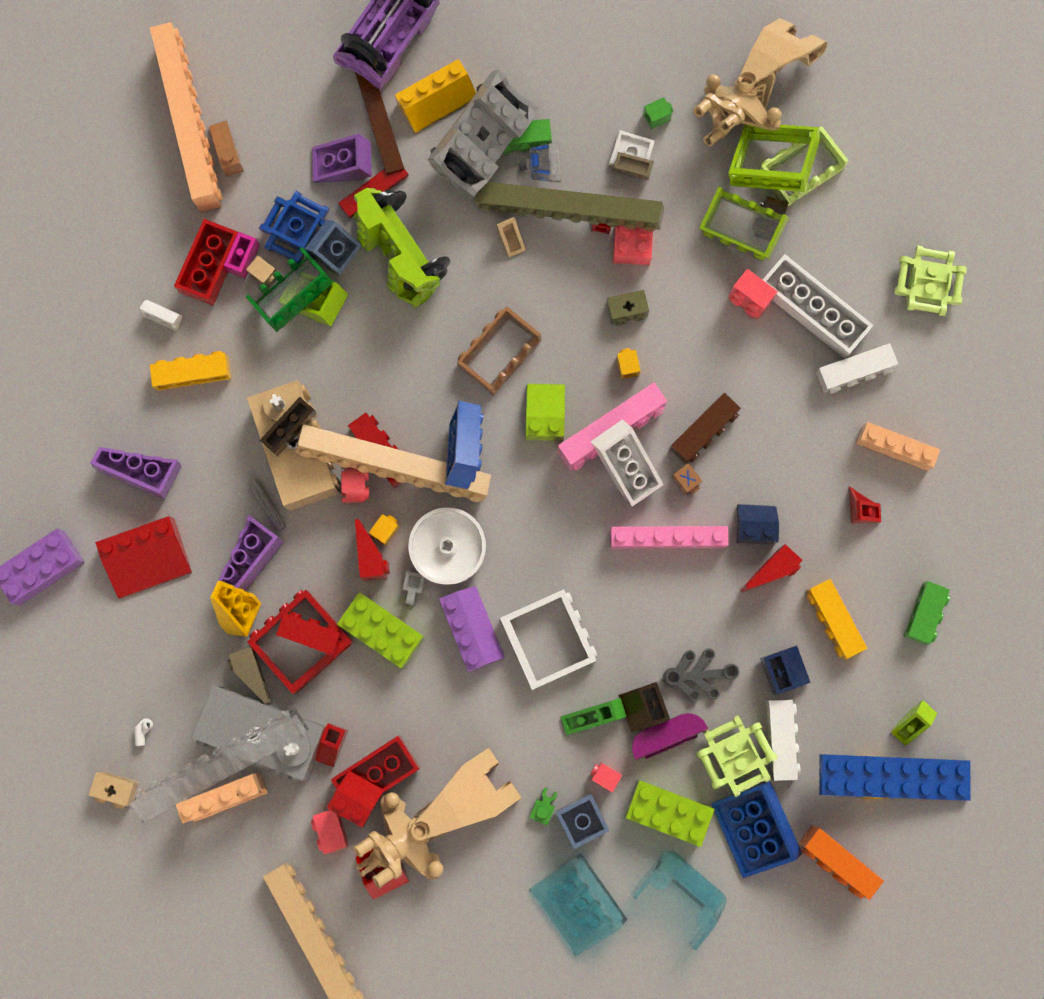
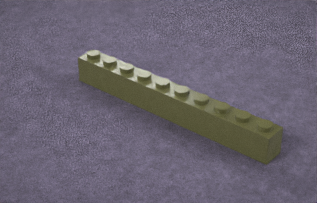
(570, 205)

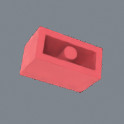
(330, 831)

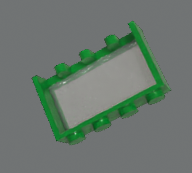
(291, 292)

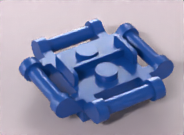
(294, 225)

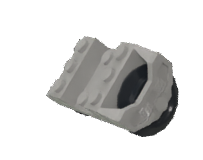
(472, 155)

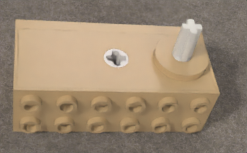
(296, 477)

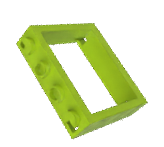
(774, 179)

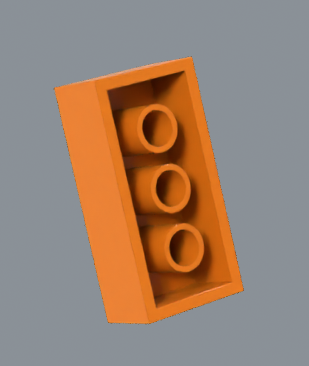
(843, 865)

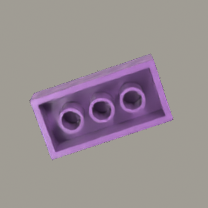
(38, 567)

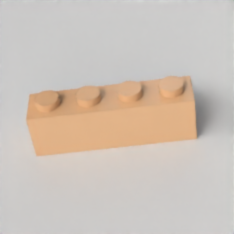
(898, 446)

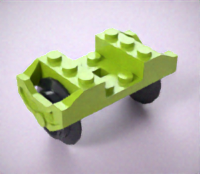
(408, 270)

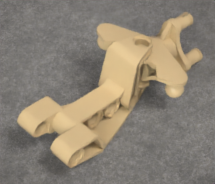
(752, 90)
(462, 802)

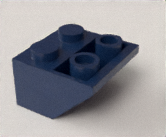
(785, 670)

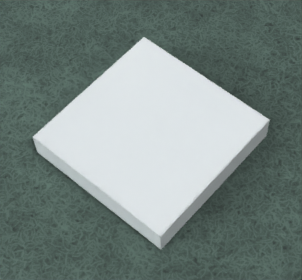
(632, 145)

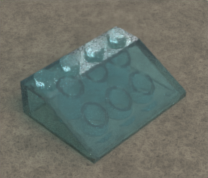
(578, 904)

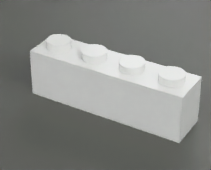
(857, 368)
(782, 739)

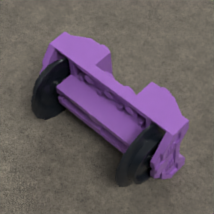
(379, 48)

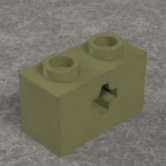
(635, 301)

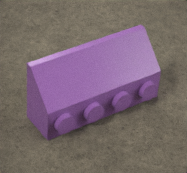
(471, 628)

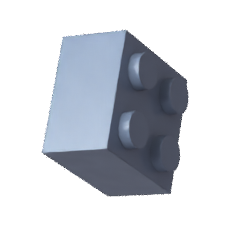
(333, 247)
(582, 821)

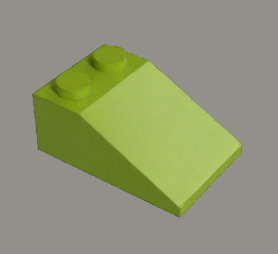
(326, 305)
(545, 412)

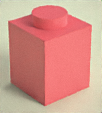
(605, 776)

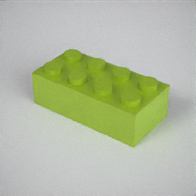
(380, 630)
(669, 813)

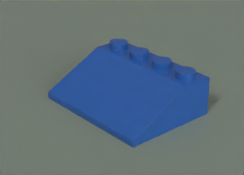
(757, 829)

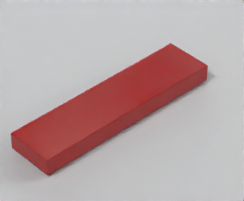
(381, 182)

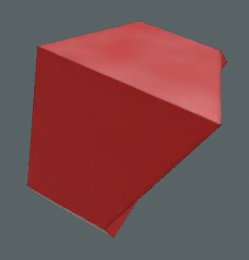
(863, 509)

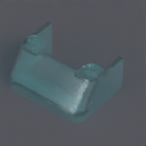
(674, 869)

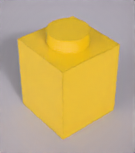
(628, 363)
(384, 529)

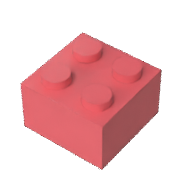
(632, 246)
(752, 294)

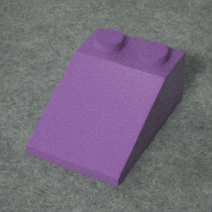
(342, 160)

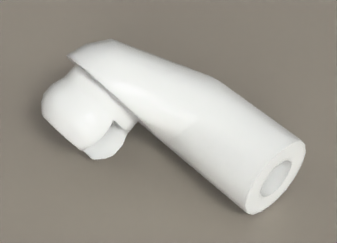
(140, 730)

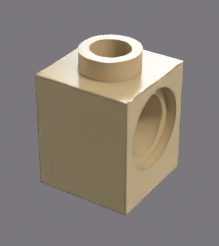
(262, 271)

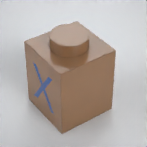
(687, 480)

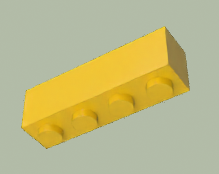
(190, 371)
(836, 619)

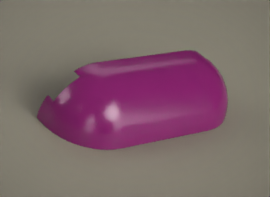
(667, 735)

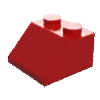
(355, 799)
(369, 884)

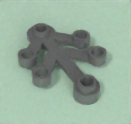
(697, 675)

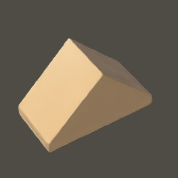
(510, 237)

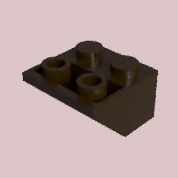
(644, 707)

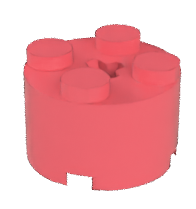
(354, 486)

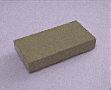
(633, 166)

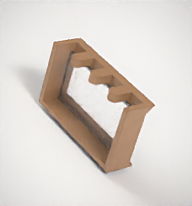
(499, 350)

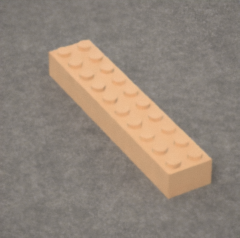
(186, 117)

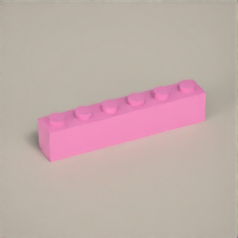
(668, 537)

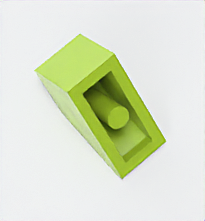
(914, 723)

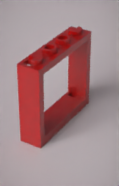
(317, 668)

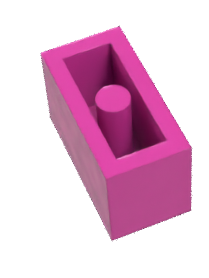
(241, 255)

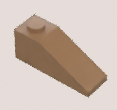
(226, 148)

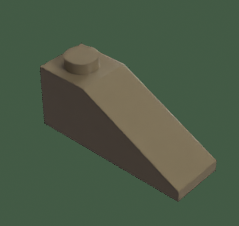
(248, 669)

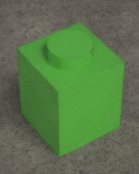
(658, 113)

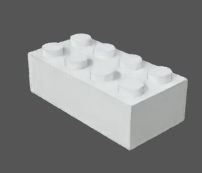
(627, 462)

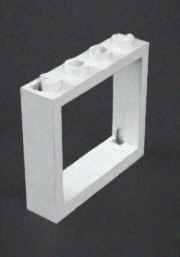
(575, 618)

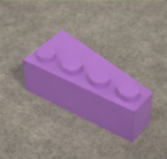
(140, 471)
(250, 554)

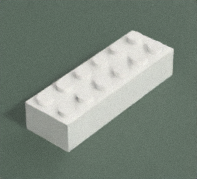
(816, 307)

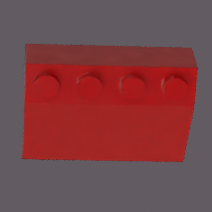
(144, 556)

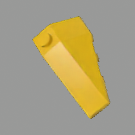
(234, 608)

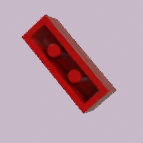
(309, 633)

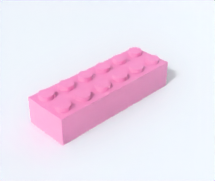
(634, 412)

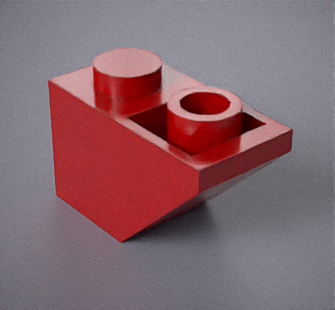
(331, 744)

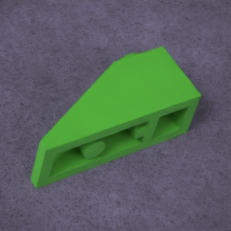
(593, 716)

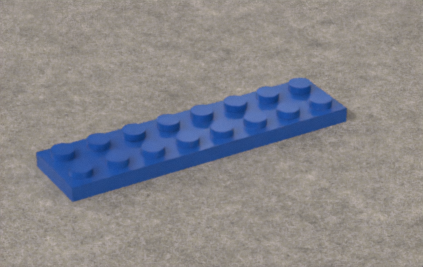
(894, 777)

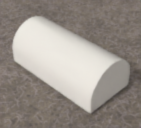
(161, 315)

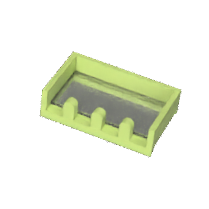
(827, 163)

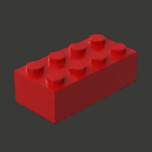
(204, 265)
(384, 766)

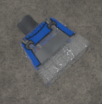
(543, 163)

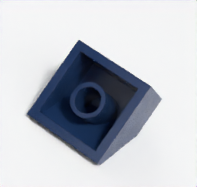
(757, 524)

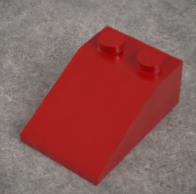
(371, 561)
(778, 566)

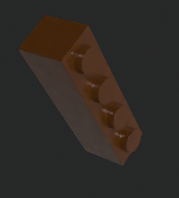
(708, 425)

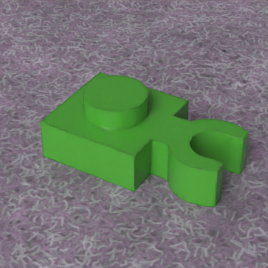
(543, 809)

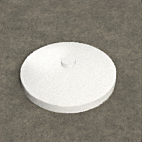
(447, 546)

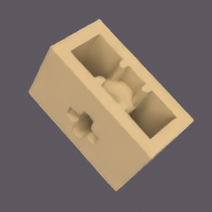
(124, 789)

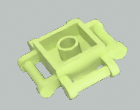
(930, 281)
(737, 756)

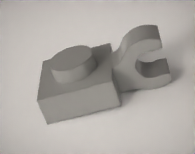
(413, 584)

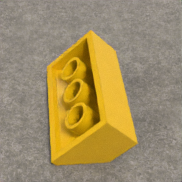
(436, 96)

